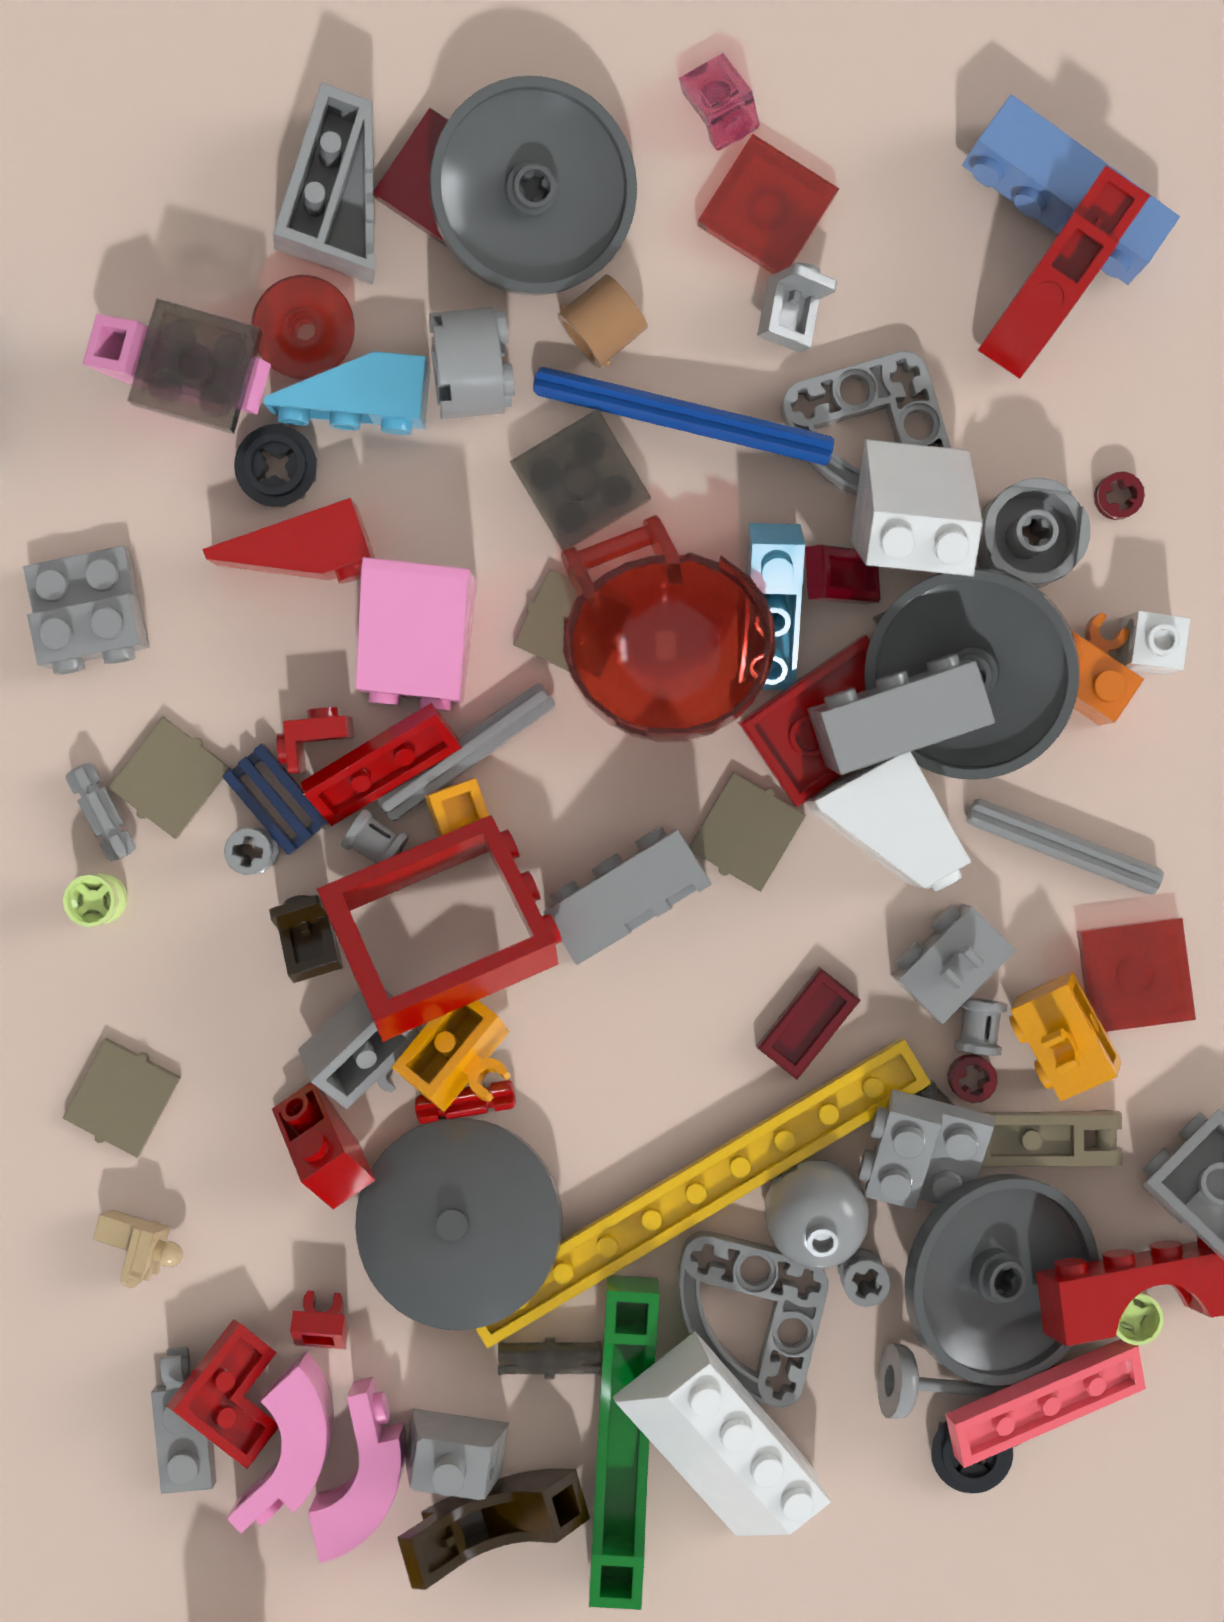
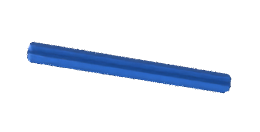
(683, 415)

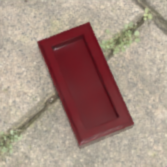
(840, 576)
(808, 1023)

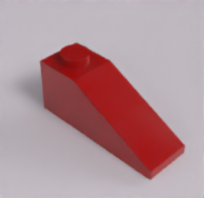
(311, 545)

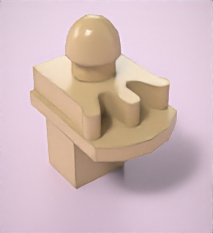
(143, 1242)

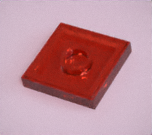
(767, 206)
(1137, 973)

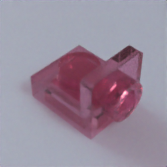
(721, 101)

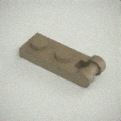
(1053, 1139)

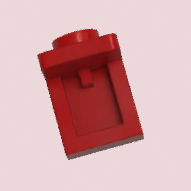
(321, 725)

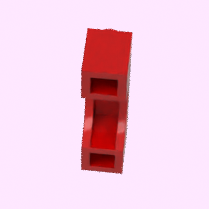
(1087, 1299)

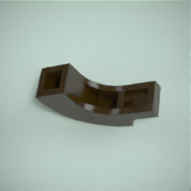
(518, 1509)

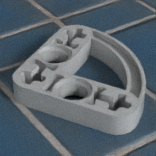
(881, 395)
(787, 1304)

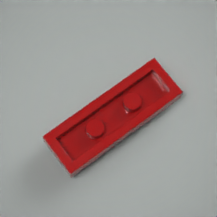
(381, 764)

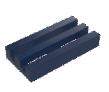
(247, 766)

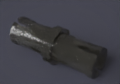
(549, 1358)

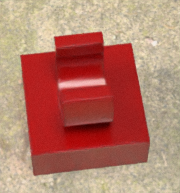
(318, 1328)

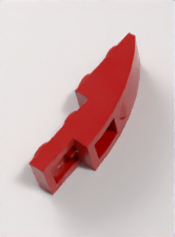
(1064, 272)

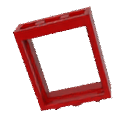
(464, 984)

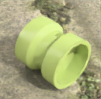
(86, 904)
(1141, 1321)

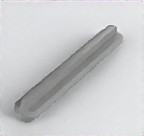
(475, 746)
(1064, 846)

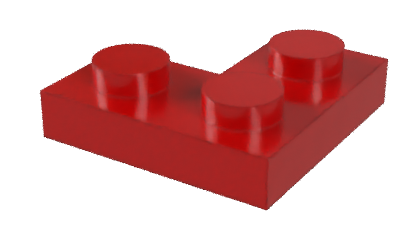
(215, 1393)

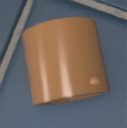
(602, 321)

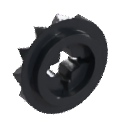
(251, 465)
(974, 1478)

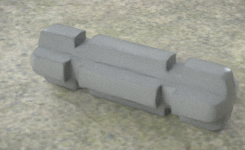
(100, 812)

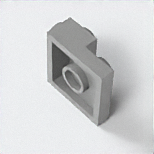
(85, 610)
(923, 1150)
(1193, 1179)

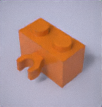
(1104, 682)

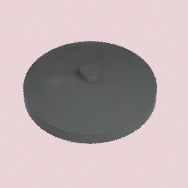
(532, 185)
(1022, 657)
(459, 1224)
(976, 1278)

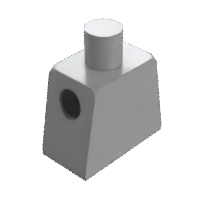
(455, 1454)

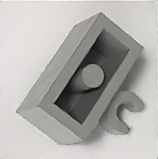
(951, 961)
(350, 1055)

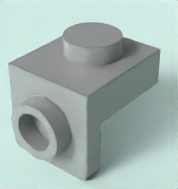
(793, 304)

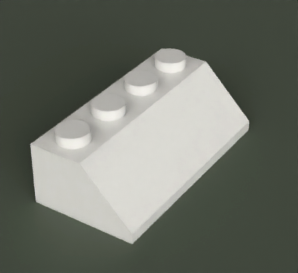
(723, 1442)

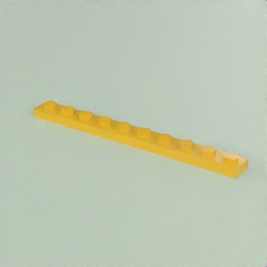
(718, 1180)

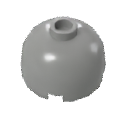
(817, 1214)

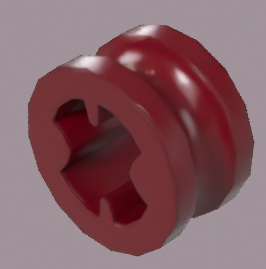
(1124, 481)
(986, 1085)

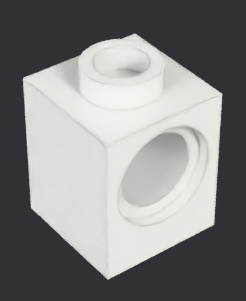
(1154, 642)

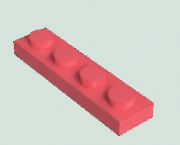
(1045, 1401)

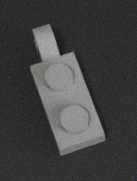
(182, 1452)

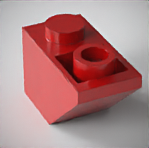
(322, 1146)

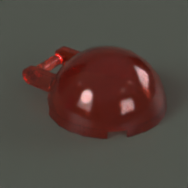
(665, 639)

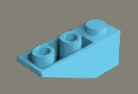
(367, 390)
(777, 569)

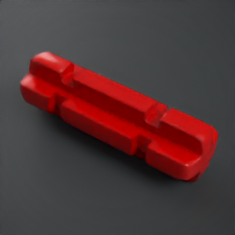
(468, 1103)

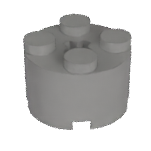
(469, 362)
(1052, 516)

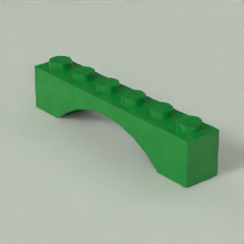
(622, 1446)

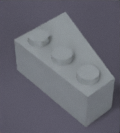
(330, 192)
(900, 714)
(626, 893)

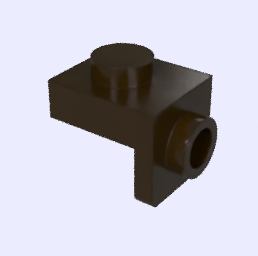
(306, 937)

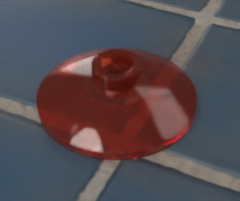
(299, 302)

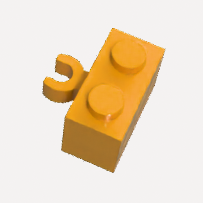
(1065, 1037)
(453, 1053)

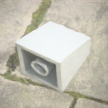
(917, 508)
(895, 821)

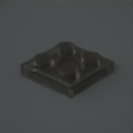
(195, 366)
(580, 480)

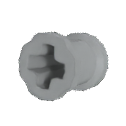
(373, 838)
(241, 862)
(981, 1027)
(866, 1293)

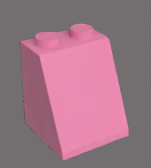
(414, 632)

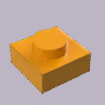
(456, 806)

